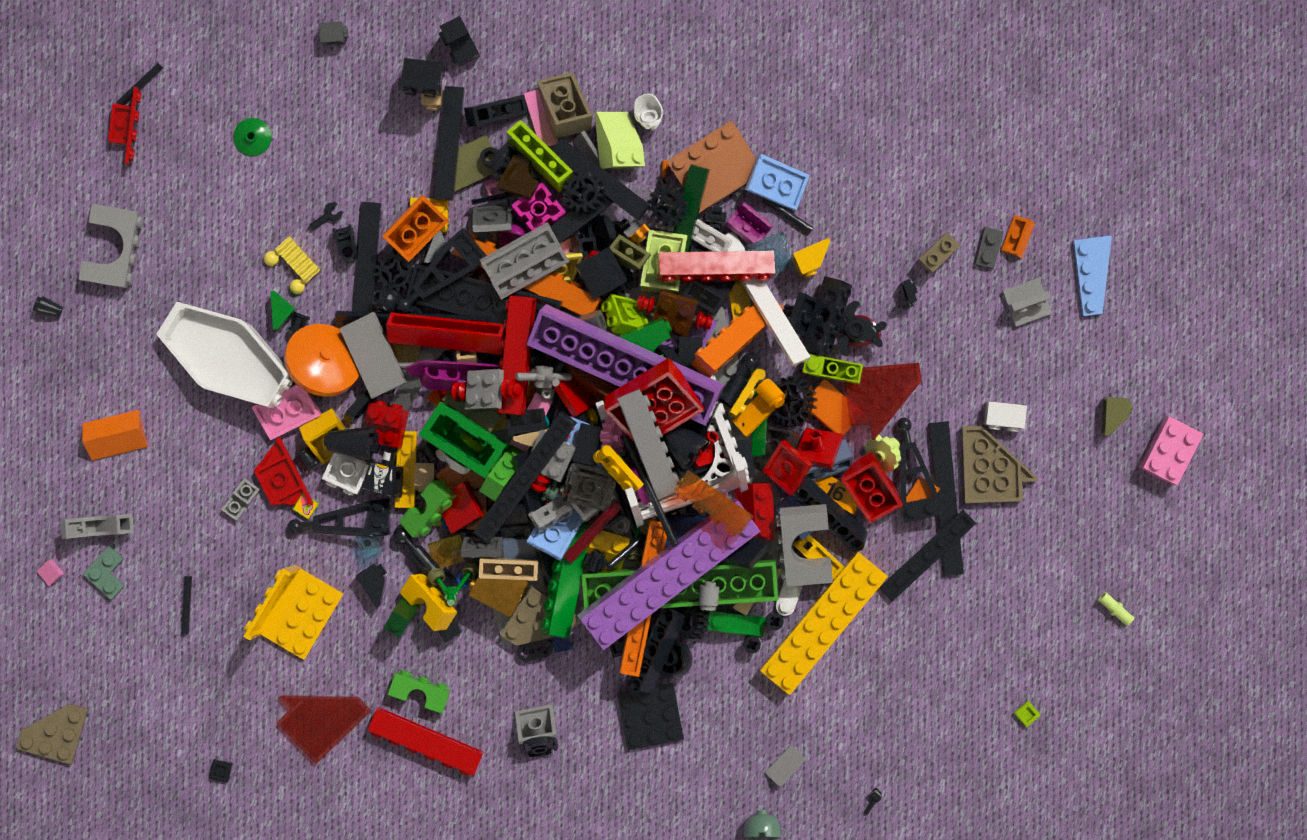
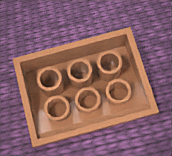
(726, 157)

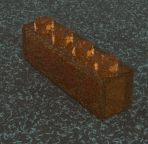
(714, 503)

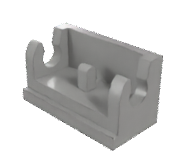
(550, 514)

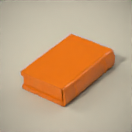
(831, 408)

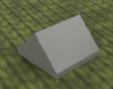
(536, 723)

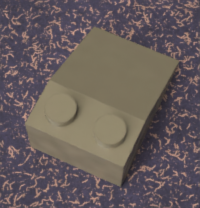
(564, 105)

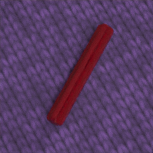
(592, 531)

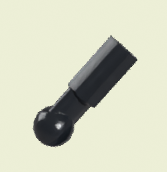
(737, 382)
(416, 553)

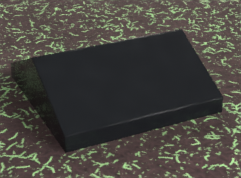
(601, 273)

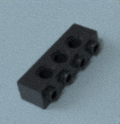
(825, 307)

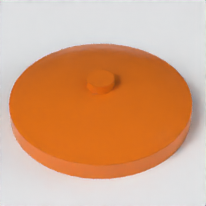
(320, 360)

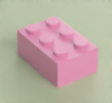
(1171, 450)

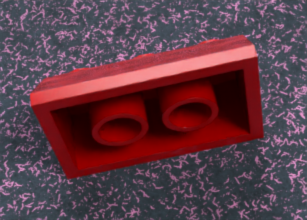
(871, 487)
(759, 503)

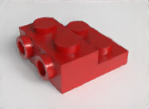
(389, 421)

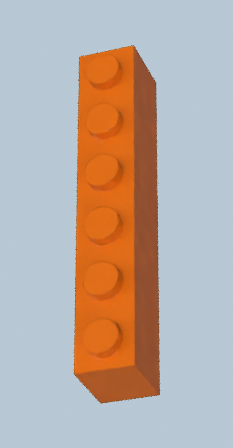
(729, 341)

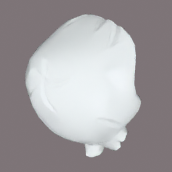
(648, 111)

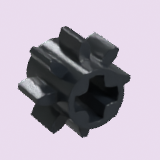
(716, 217)
(595, 561)

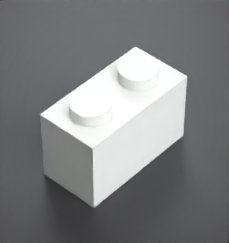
(1005, 415)

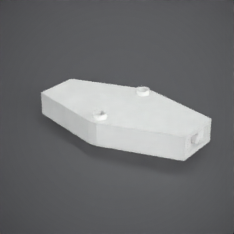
(225, 355)

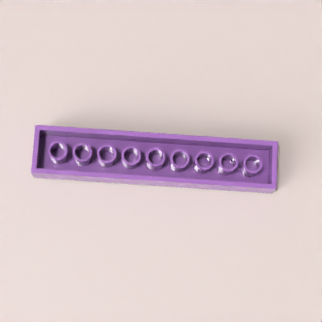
(610, 355)
(661, 579)

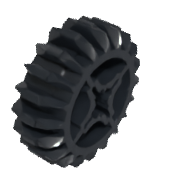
(795, 416)

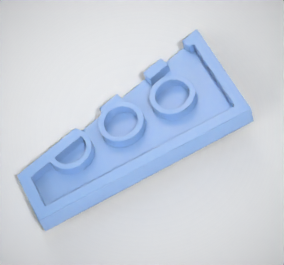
(1092, 270)

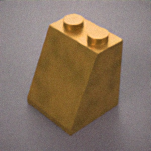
(499, 593)

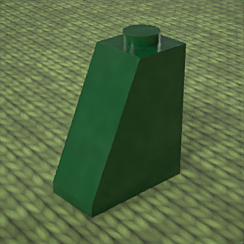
(401, 617)

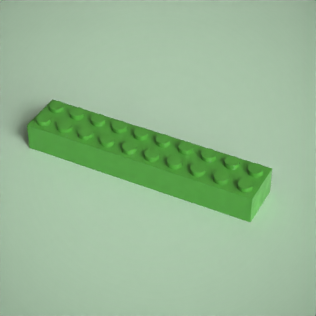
(734, 584)

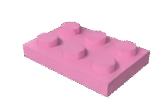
(294, 410)

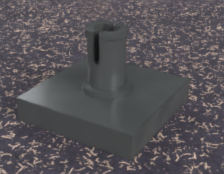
(492, 220)

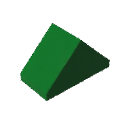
(281, 310)

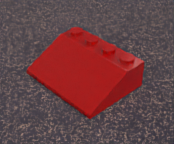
(667, 392)

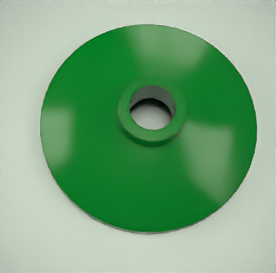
(261, 140)

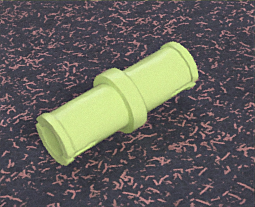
(1116, 608)

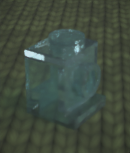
(373, 549)

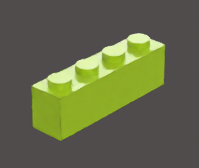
(540, 155)

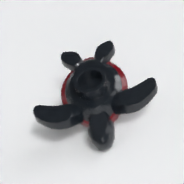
(858, 330)

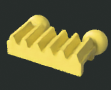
(297, 260)

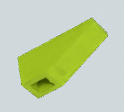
(832, 369)

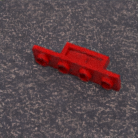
(122, 124)

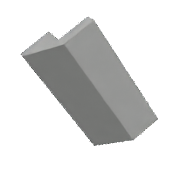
(524, 260)

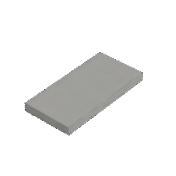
(373, 355)

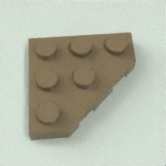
(525, 622)
(55, 734)

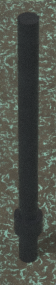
(633, 456)

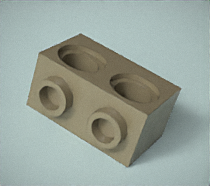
(938, 252)

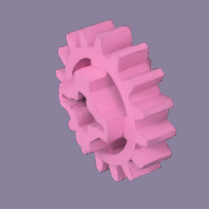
(612, 435)

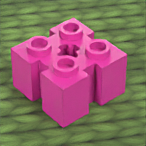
(526, 209)

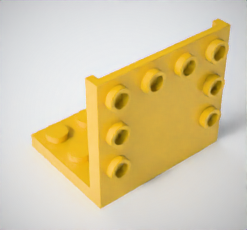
(294, 611)

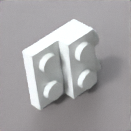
(345, 474)

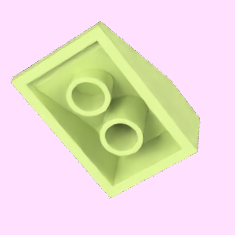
(618, 141)
(656, 243)

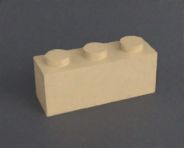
(508, 568)

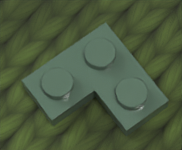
(100, 572)

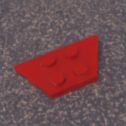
(281, 477)

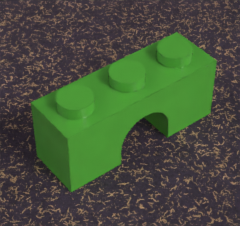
(500, 474)
(437, 498)
(435, 694)

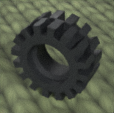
(699, 622)

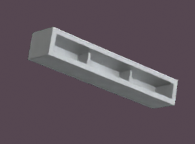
(648, 443)

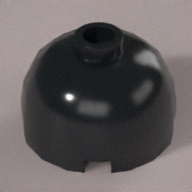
(678, 661)

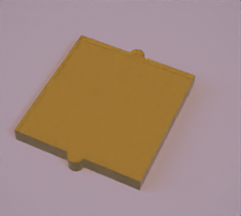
(447, 551)

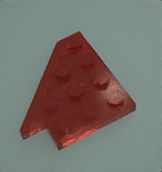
(880, 394)
(320, 721)

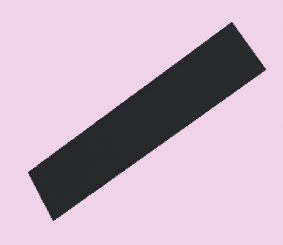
(491, 198)

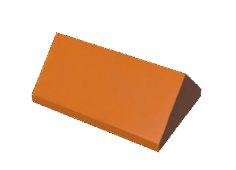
(415, 228)
(114, 435)

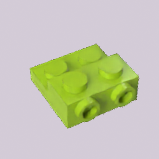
(622, 314)

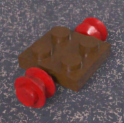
(676, 310)

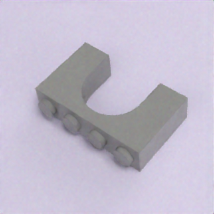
(118, 272)
(793, 522)

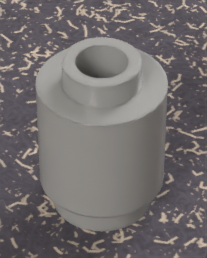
(708, 596)

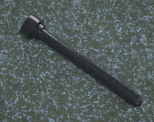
(634, 544)

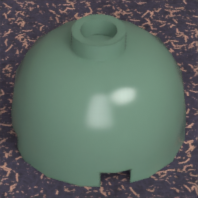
(762, 827)

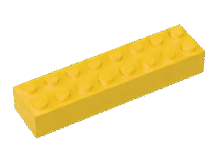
(823, 623)

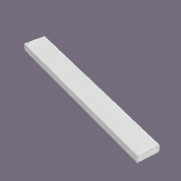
(773, 314)

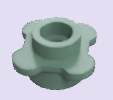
(551, 491)

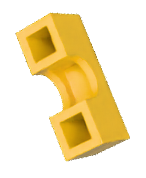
(438, 612)

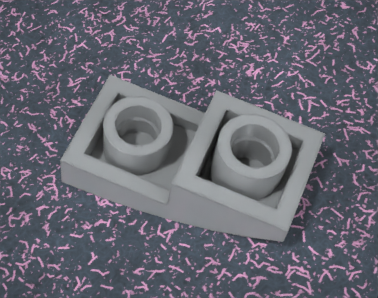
(240, 499)

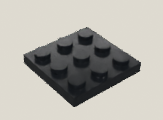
(650, 718)

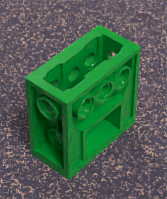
(444, 431)

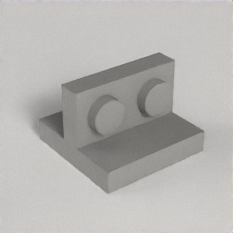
(1027, 302)

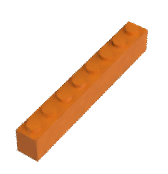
(552, 286)

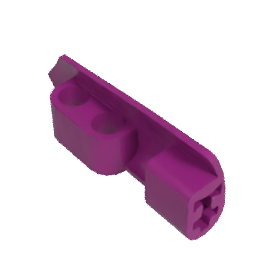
(443, 374)

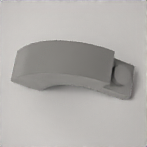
(97, 526)

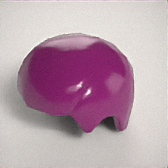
(508, 236)

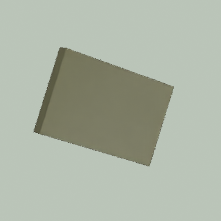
(469, 166)

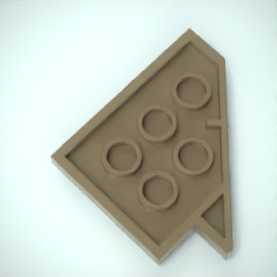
(990, 469)

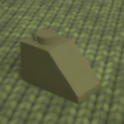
(629, 254)
(1114, 413)

